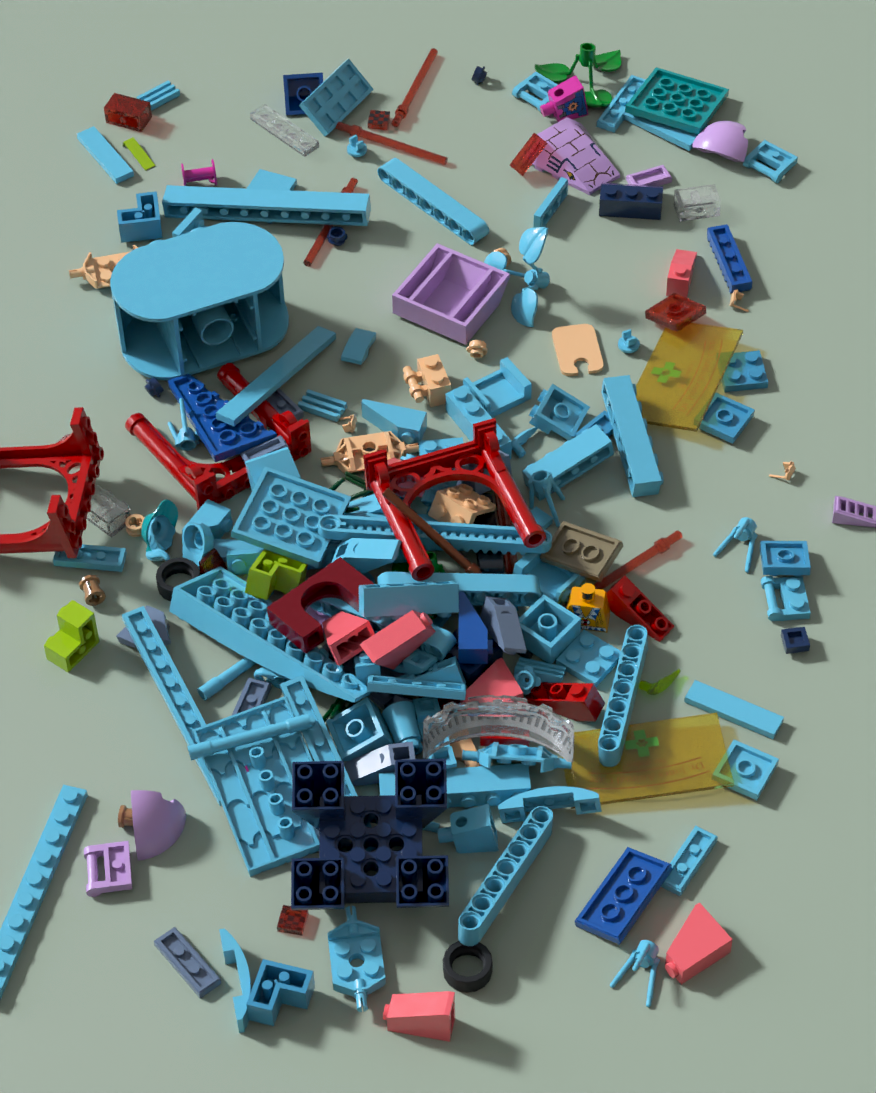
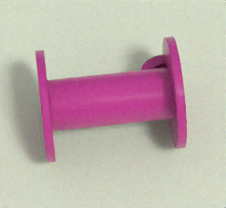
(200, 174)

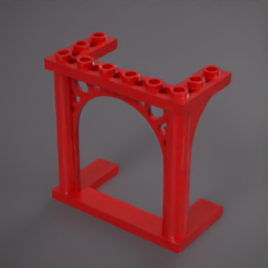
(68, 518)

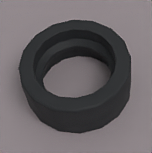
(172, 567)
(470, 983)

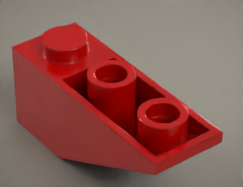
(636, 609)
(569, 700)

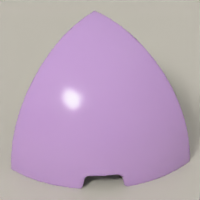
(724, 139)
(155, 822)

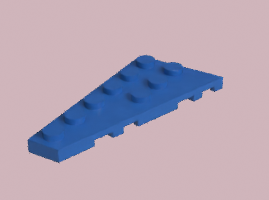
(218, 437)

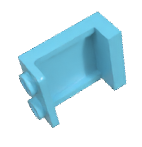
(501, 388)
(553, 581)

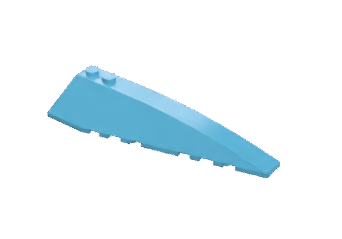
(238, 620)

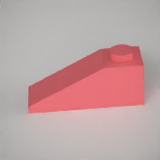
(681, 272)

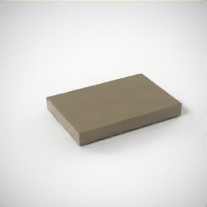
(582, 551)

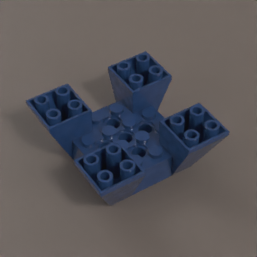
(340, 876)

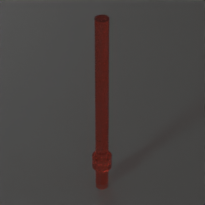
(402, 110)
(357, 130)
(325, 230)
(660, 546)

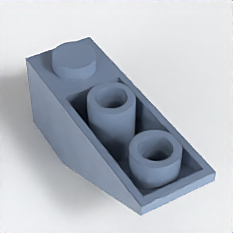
(503, 624)
(366, 768)

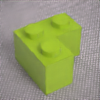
(274, 572)
(75, 638)

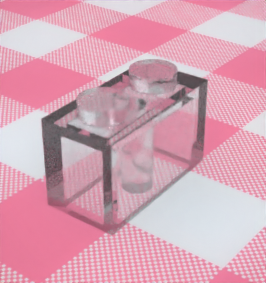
(697, 203)
(108, 512)

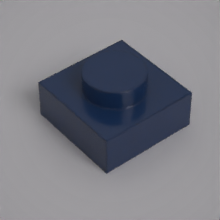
(795, 640)

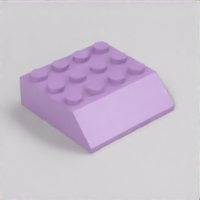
(450, 293)

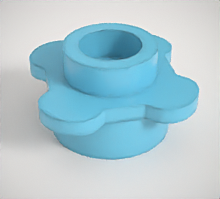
(528, 672)

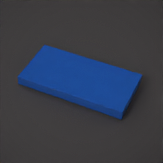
(623, 895)

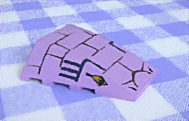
(575, 156)

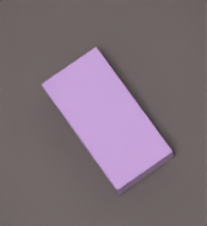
(654, 177)

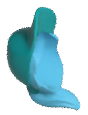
(159, 529)

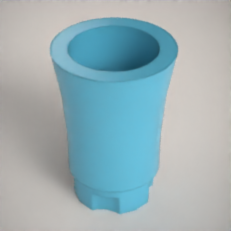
(403, 724)

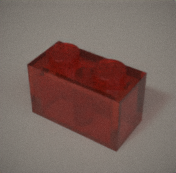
(127, 112)

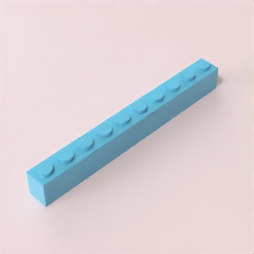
(268, 205)

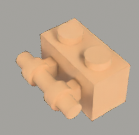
(432, 379)

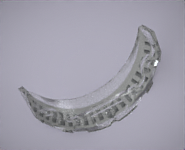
(498, 717)

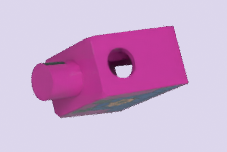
(566, 100)

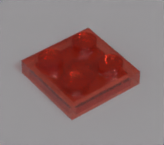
(675, 312)

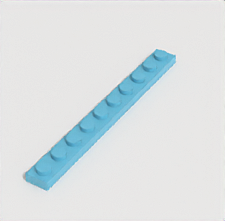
(167, 680)
(38, 878)

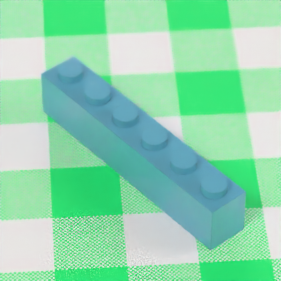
(632, 436)
(475, 785)

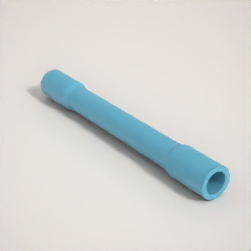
(217, 683)
(210, 747)

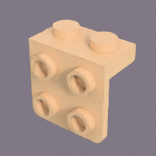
(459, 505)

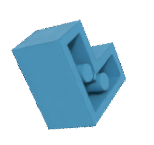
(141, 222)
(276, 986)

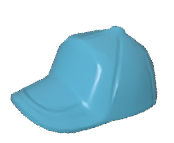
(196, 541)

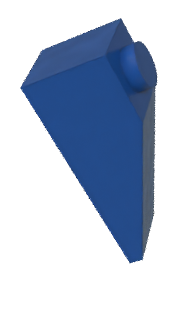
(472, 635)

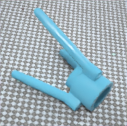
(186, 438)
(542, 483)
(743, 531)
(644, 957)

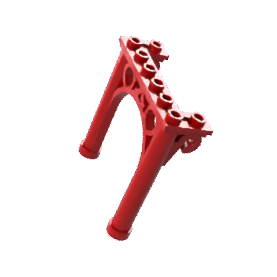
(437, 469)
(200, 478)

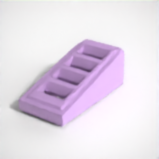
(842, 508)

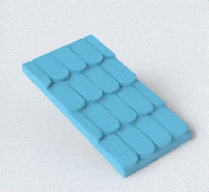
(260, 800)

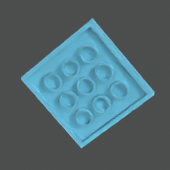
(285, 516)

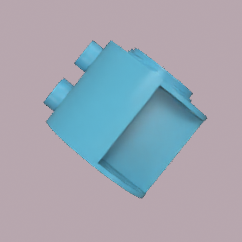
(200, 300)

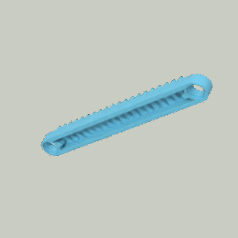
(457, 534)

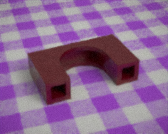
(289, 612)

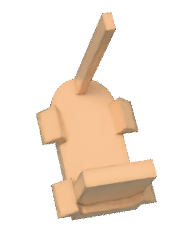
(736, 295)
(350, 427)
(789, 470)

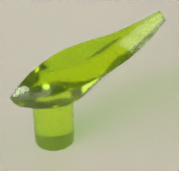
(660, 685)

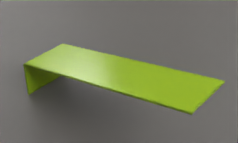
(139, 153)

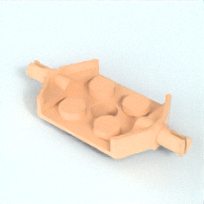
(98, 269)
(351, 450)

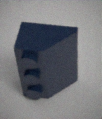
(630, 201)

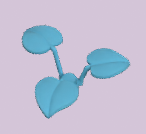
(525, 303)

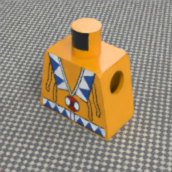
(590, 606)

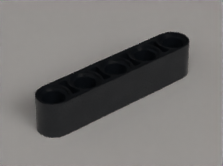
(489, 562)

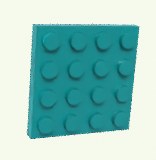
(677, 101)

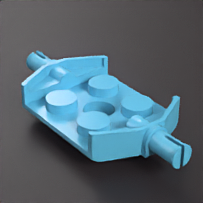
(517, 752)
(356, 941)

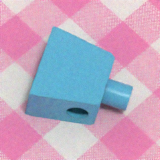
(471, 831)

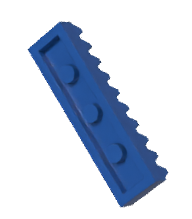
(729, 258)

